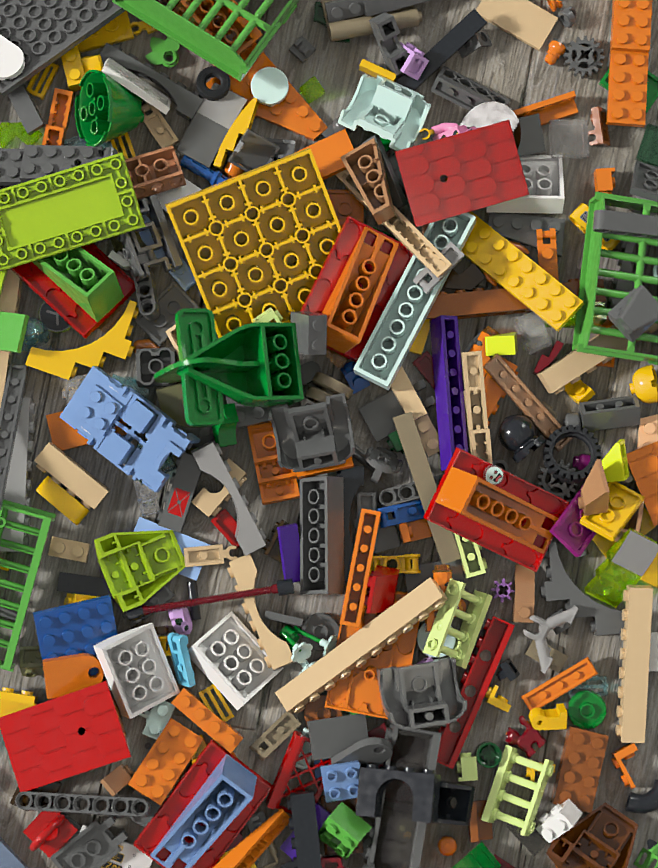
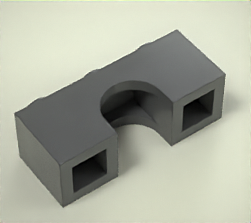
(386, 33)

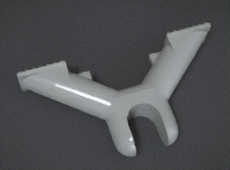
(545, 626)

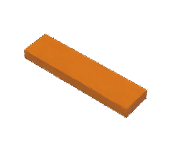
(560, 684)

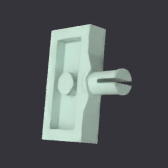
(157, 719)

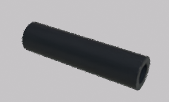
(193, 593)

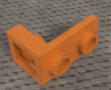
(414, 530)
(624, 752)

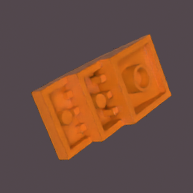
(274, 482)

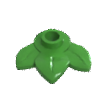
(161, 50)

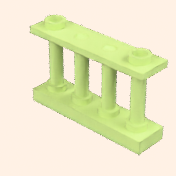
(470, 627)
(498, 792)

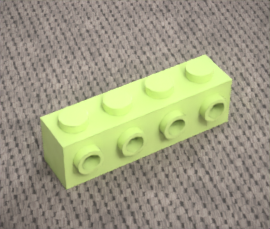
(470, 556)

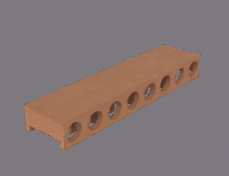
(155, 172)

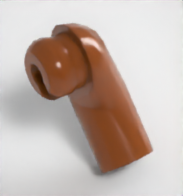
(144, 343)

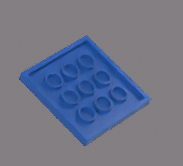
(75, 628)

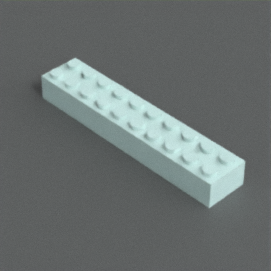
(408, 308)

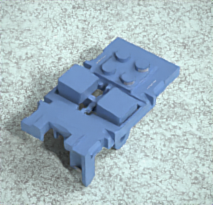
(99, 408)

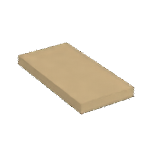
(519, 19)

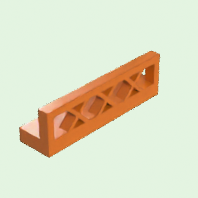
(551, 109)

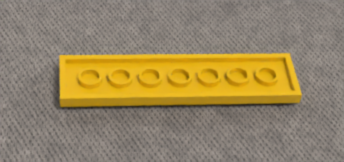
(520, 275)

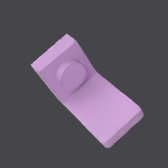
(415, 62)

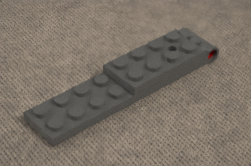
(42, 160)

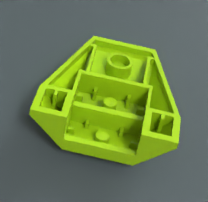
(138, 564)

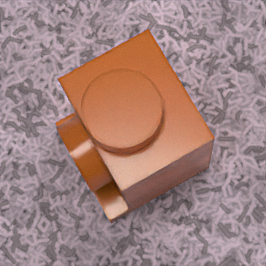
(603, 180)

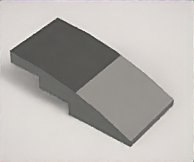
(210, 127)

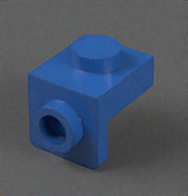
(354, 381)

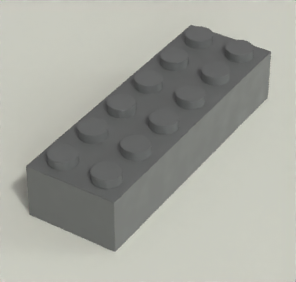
(322, 535)

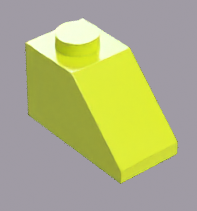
(616, 463)

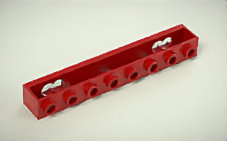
(479, 676)

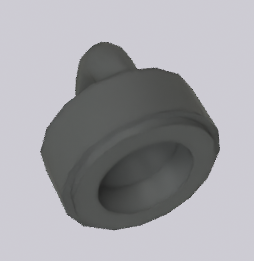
(567, 16)

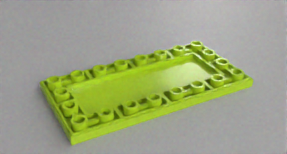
(67, 211)

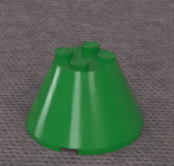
(105, 109)

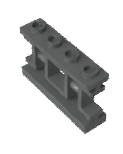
(162, 239)

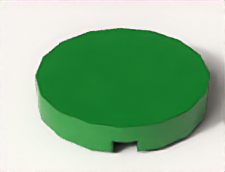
(586, 709)

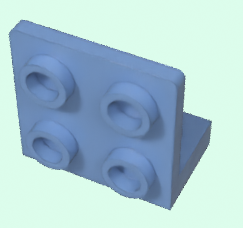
(340, 780)

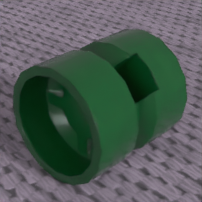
(488, 754)

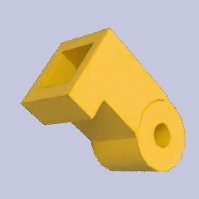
(549, 718)

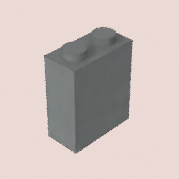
(311, 332)

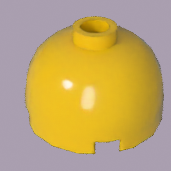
(645, 384)

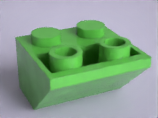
(343, 830)

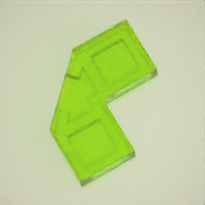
(9, 131)

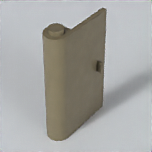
(360, 25)

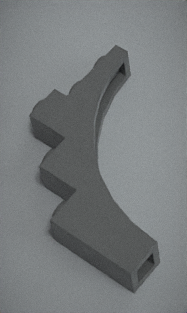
(561, 587)

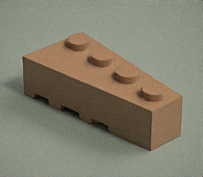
(369, 175)

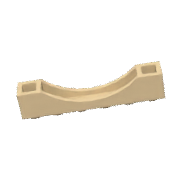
(277, 650)

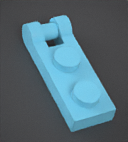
(181, 659)

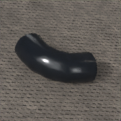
(644, 802)

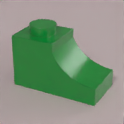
(226, 432)

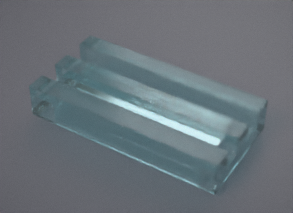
(604, 685)

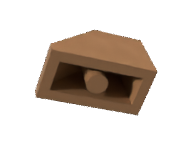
(117, 779)

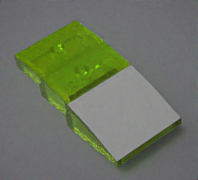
(623, 566)

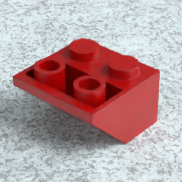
(382, 589)

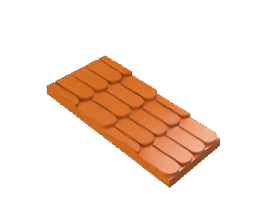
(360, 690)

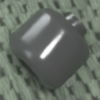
(572, 419)

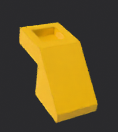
(579, 391)

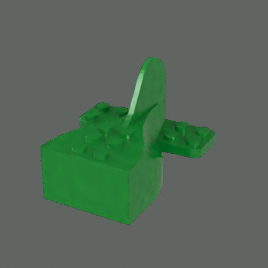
(249, 364)

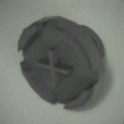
(383, 461)

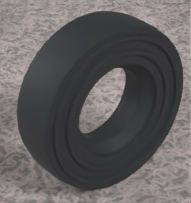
(205, 92)

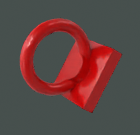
(50, 832)

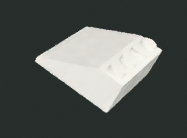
(544, 184)
(232, 660)
(136, 670)

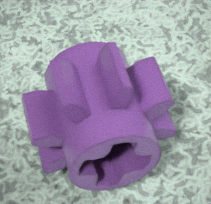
(508, 590)

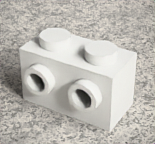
(558, 820)

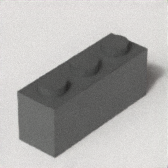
(610, 413)

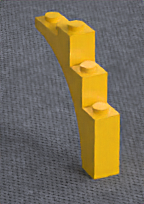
(113, 343)

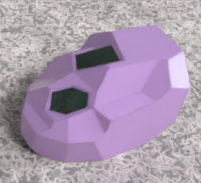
(181, 620)

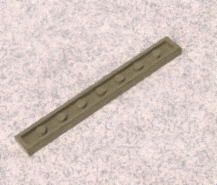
(424, 483)

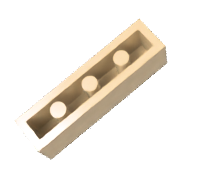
(71, 475)

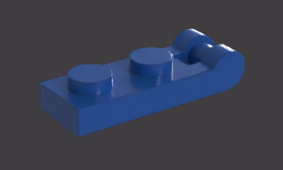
(401, 513)

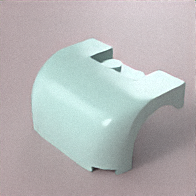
(386, 110)

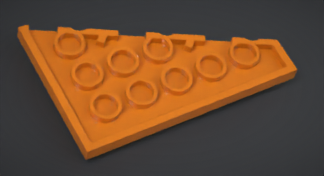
(291, 113)

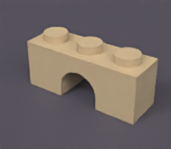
(209, 502)

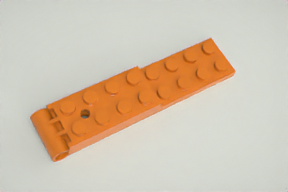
(629, 62)

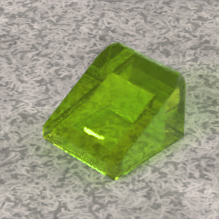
(312, 90)

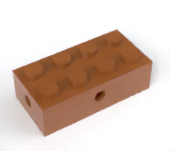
(580, 768)

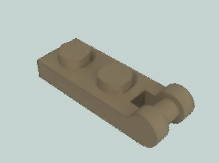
(275, 735)

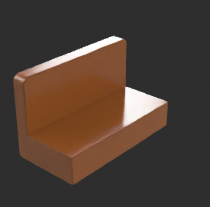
(478, 828)

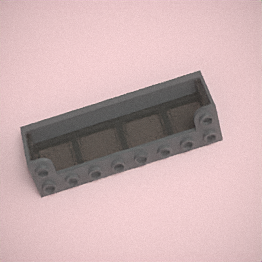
(394, 836)

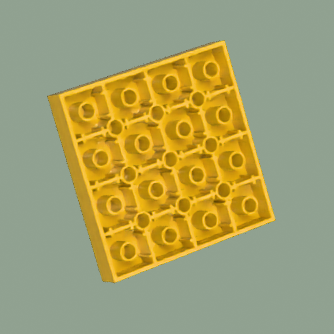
(257, 239)

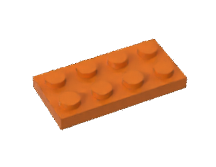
(165, 761)

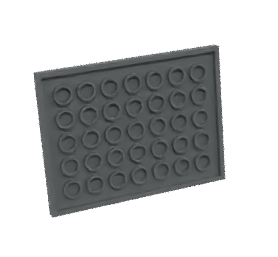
(49, 30)

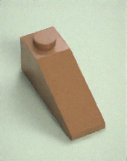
(524, 594)

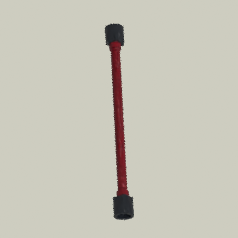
(283, 587)

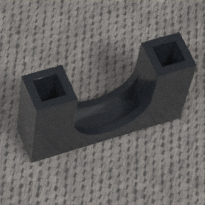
(423, 785)

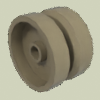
(328, 387)

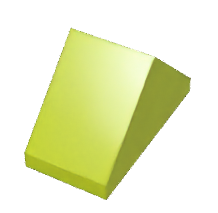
(501, 344)

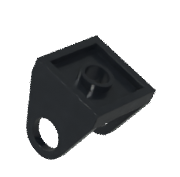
(462, 812)

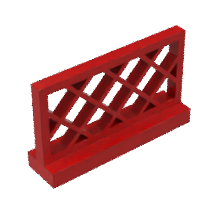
(286, 769)

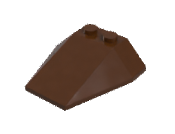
(596, 841)

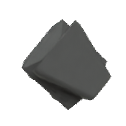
(635, 313)
(151, 361)

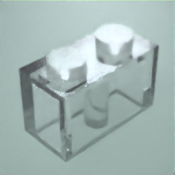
(533, 333)

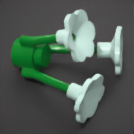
(303, 650)

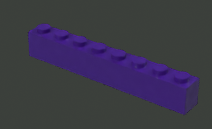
(448, 387)

